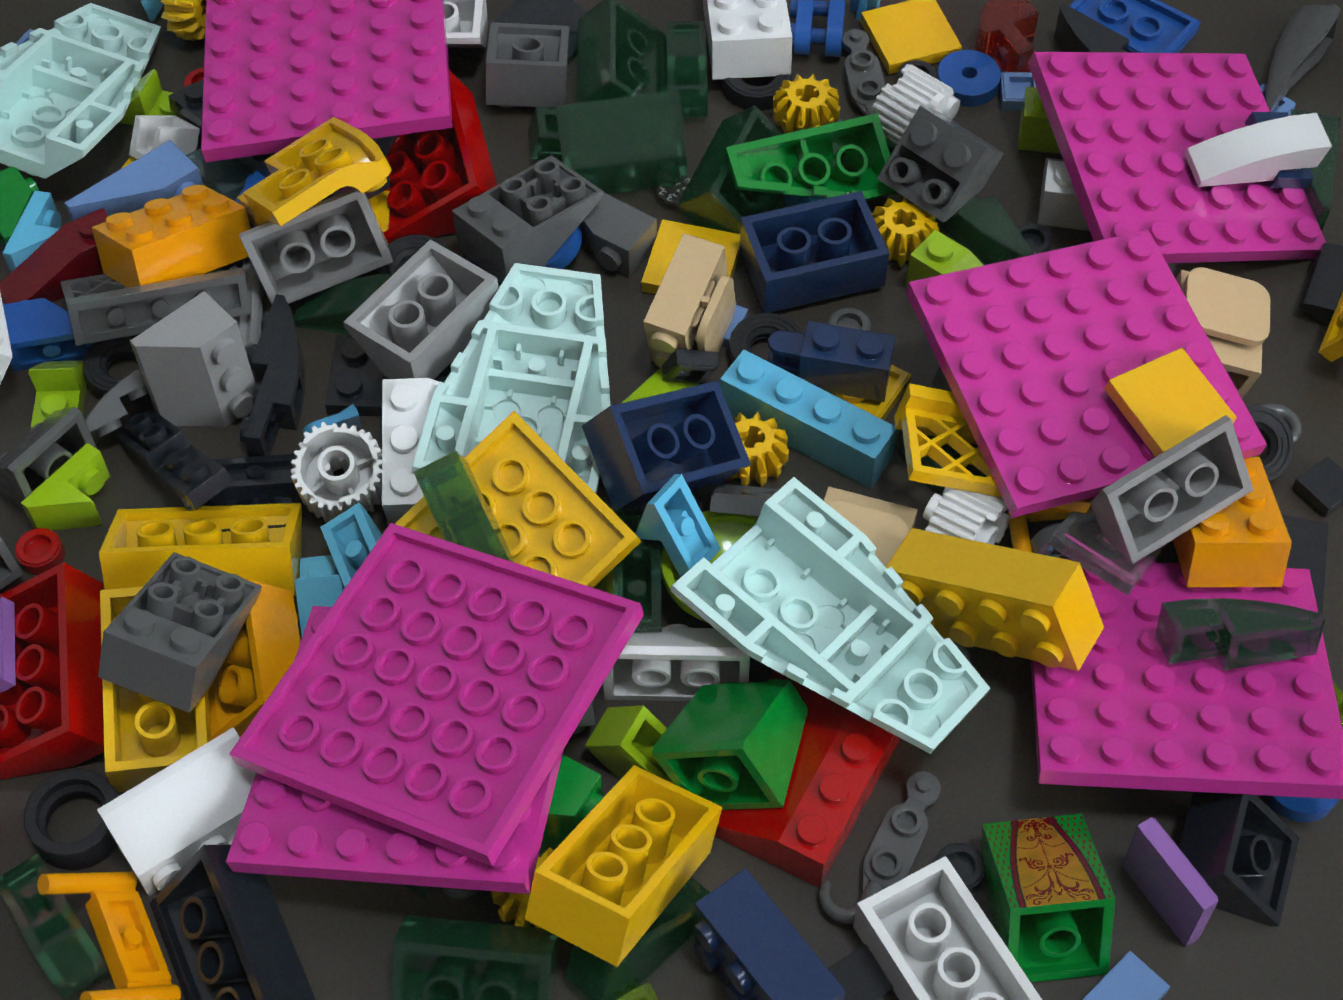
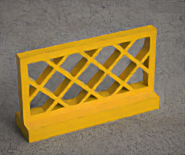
(939, 415)

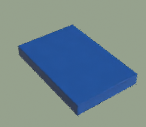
(1147, 23)

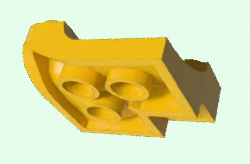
(313, 169)

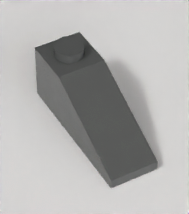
(618, 235)

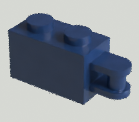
(836, 358)

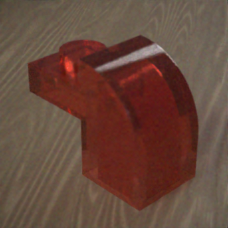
(1006, 33)

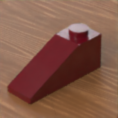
(63, 257)

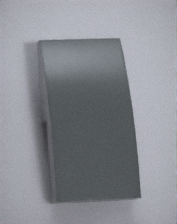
(109, 408)

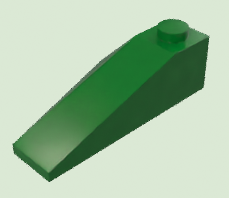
(815, 161)

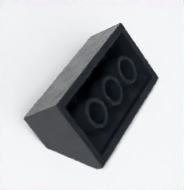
(227, 933)

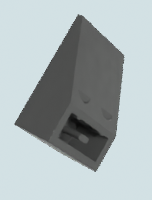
(524, 217)
(177, 631)

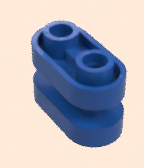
(803, 32)

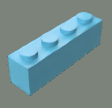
(812, 418)

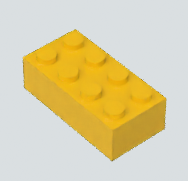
(1001, 597)
(141, 731)
(623, 865)

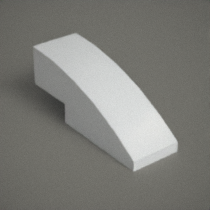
(1259, 151)

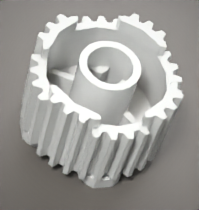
(900, 102)
(331, 450)
(967, 515)

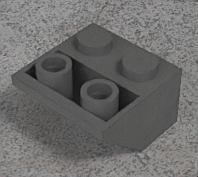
(939, 164)

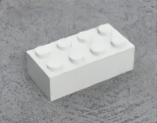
(748, 38)
(938, 940)

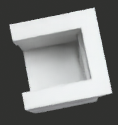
(155, 130)

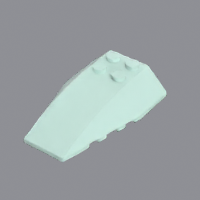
(69, 86)
(533, 356)
(832, 617)

